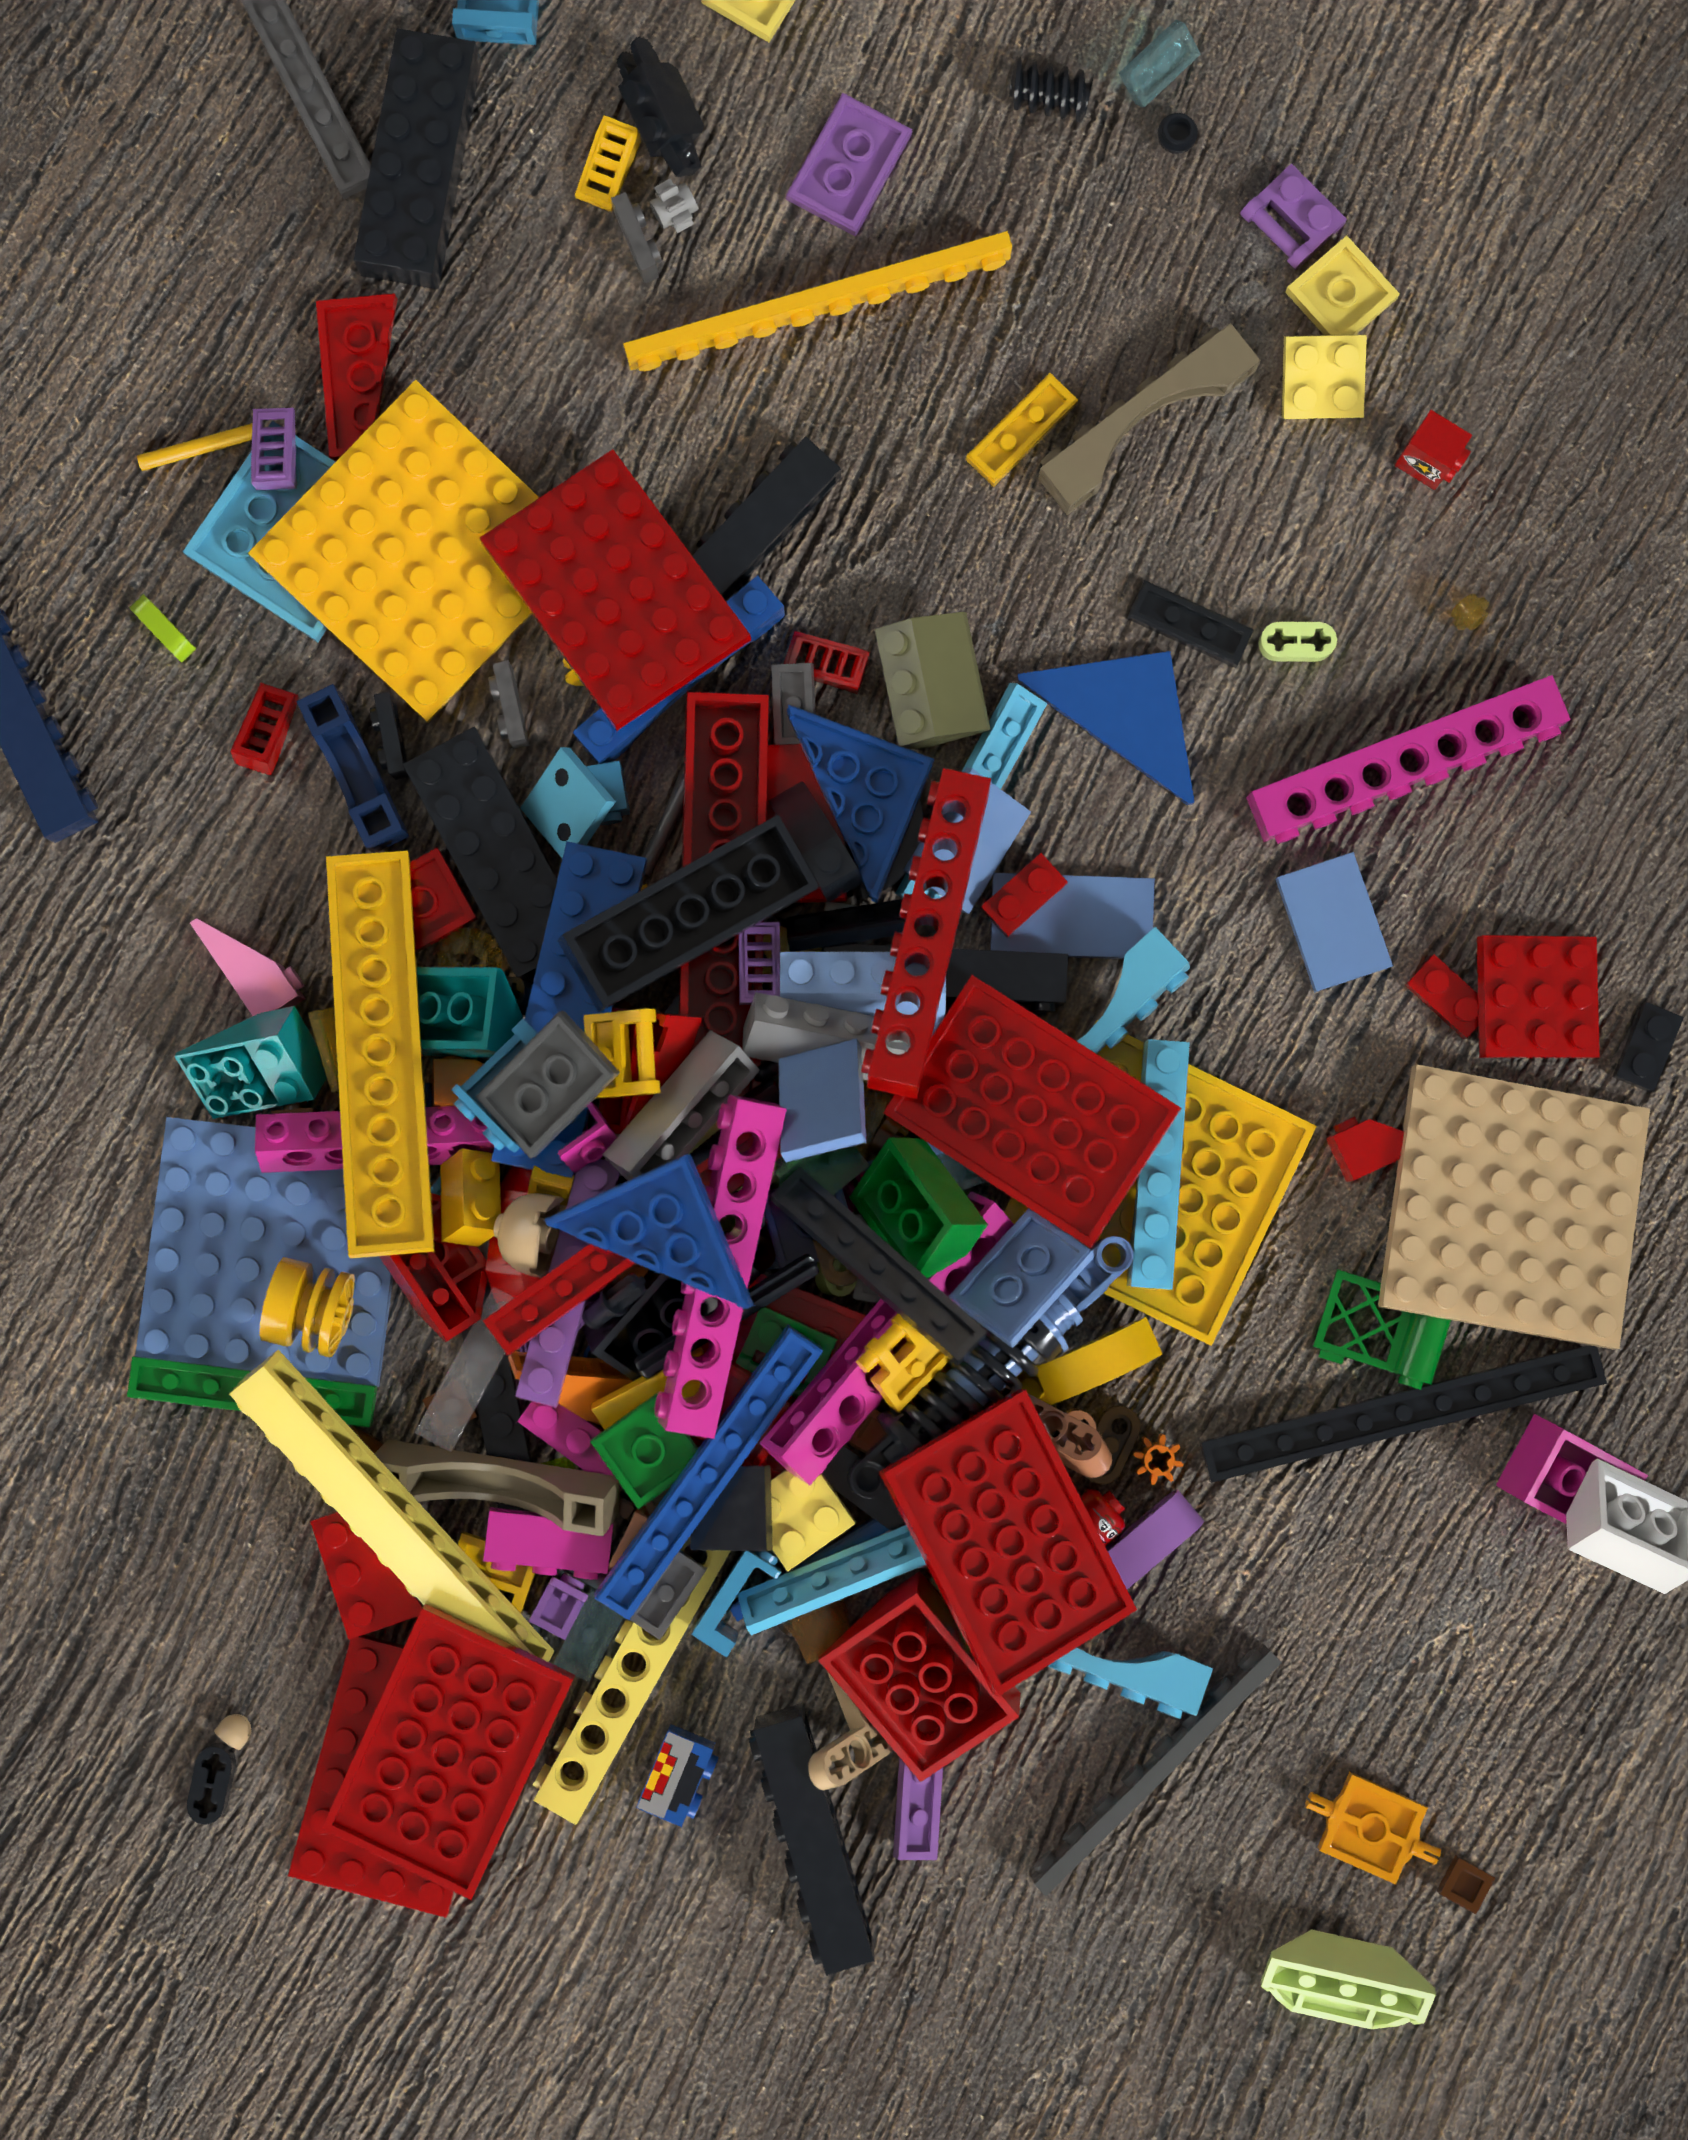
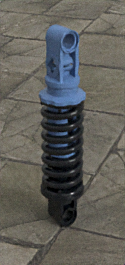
(986, 1371)

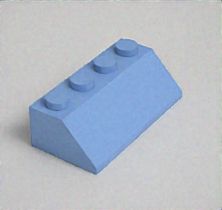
(845, 981)

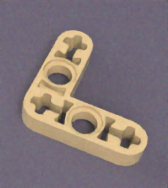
(838, 1750)

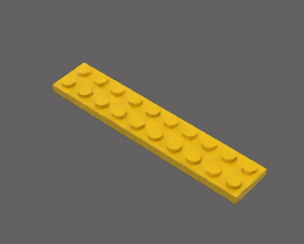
(379, 1055)

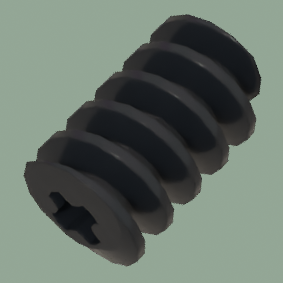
(1050, 90)

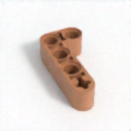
(1096, 1455)

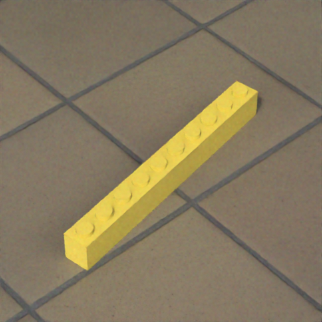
(377, 1503)

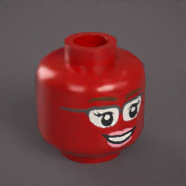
(1104, 1513)

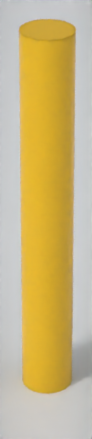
(195, 447)

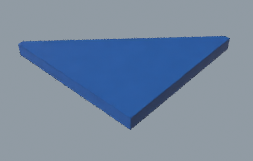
(1128, 709)
(867, 787)
(664, 1226)

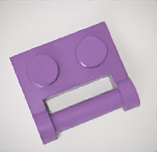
(1301, 208)

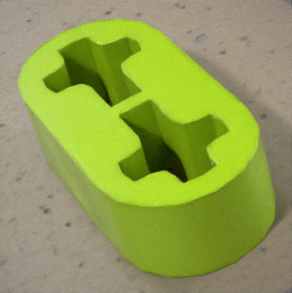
(162, 628)

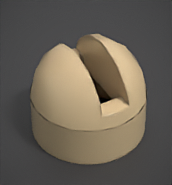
(234, 1730)

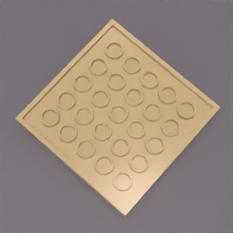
(1514, 1207)

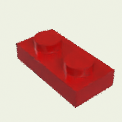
(1024, 895)
(1446, 995)

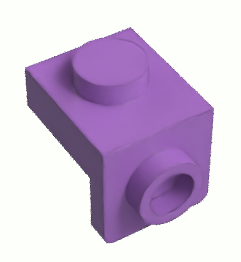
(559, 1605)

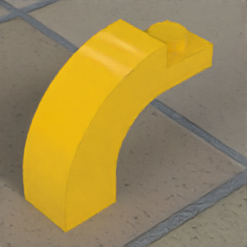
(1093, 1363)

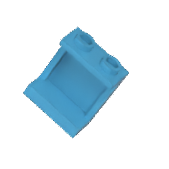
(496, 21)
(466, 1093)
(709, 1626)

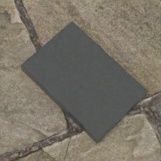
(547, 1084)

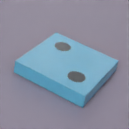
(567, 802)

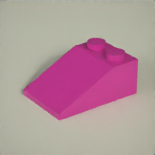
(1551, 1467)

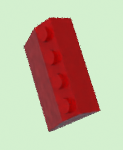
(918, 1679)

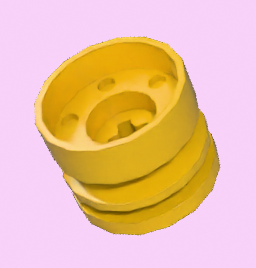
(298, 1304)

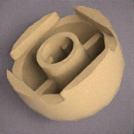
(524, 1236)

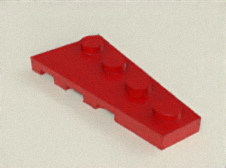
(353, 363)

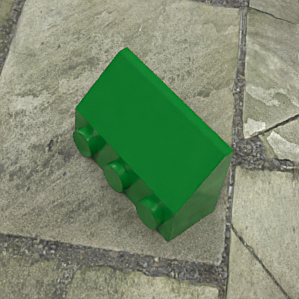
(917, 1206)

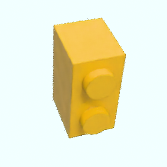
(469, 1197)

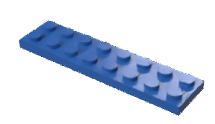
(586, 886)

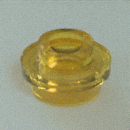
(1470, 612)

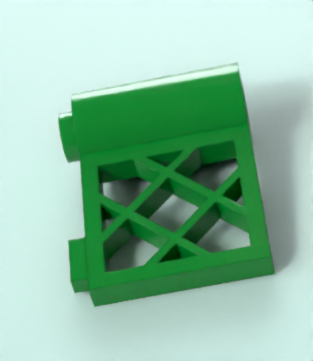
(1413, 1348)

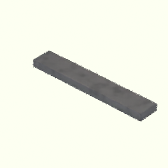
(311, 94)

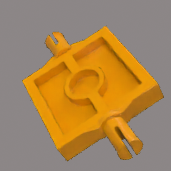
(1372, 1828)

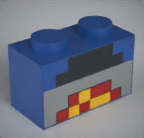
(676, 1776)

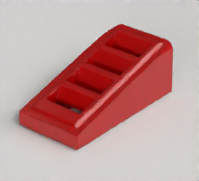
(830, 647)
(271, 749)

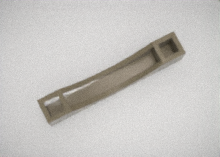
(1210, 370)
(566, 1496)

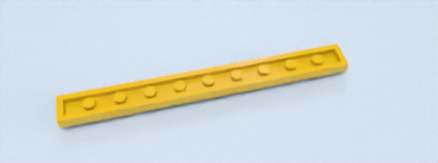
(805, 305)

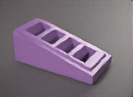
(273, 479)
(773, 928)

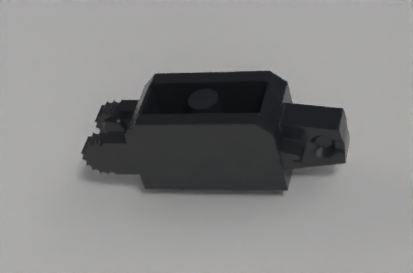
(660, 107)

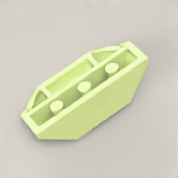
(1347, 1981)

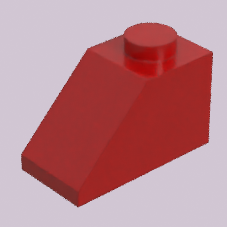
(1364, 1146)

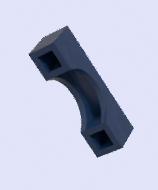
(353, 768)

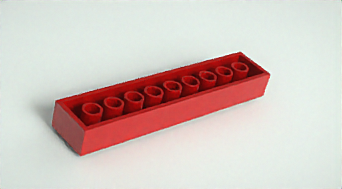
(720, 802)

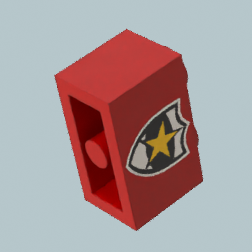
(1435, 451)

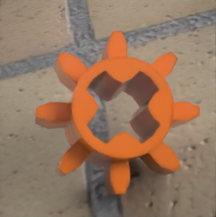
(1169, 1460)

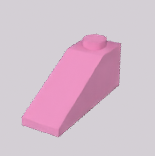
(256, 978)

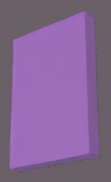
(849, 164)

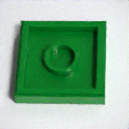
(643, 1453)

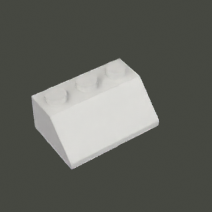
(1630, 1527)

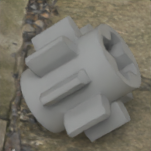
(673, 205)

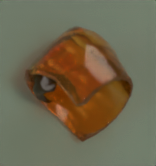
(818, 1629)

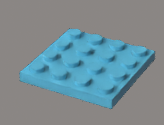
(243, 519)

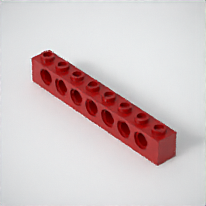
(903, 1072)

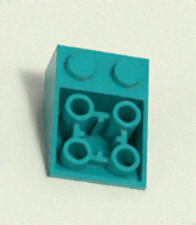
(255, 1064)

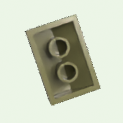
(932, 680)

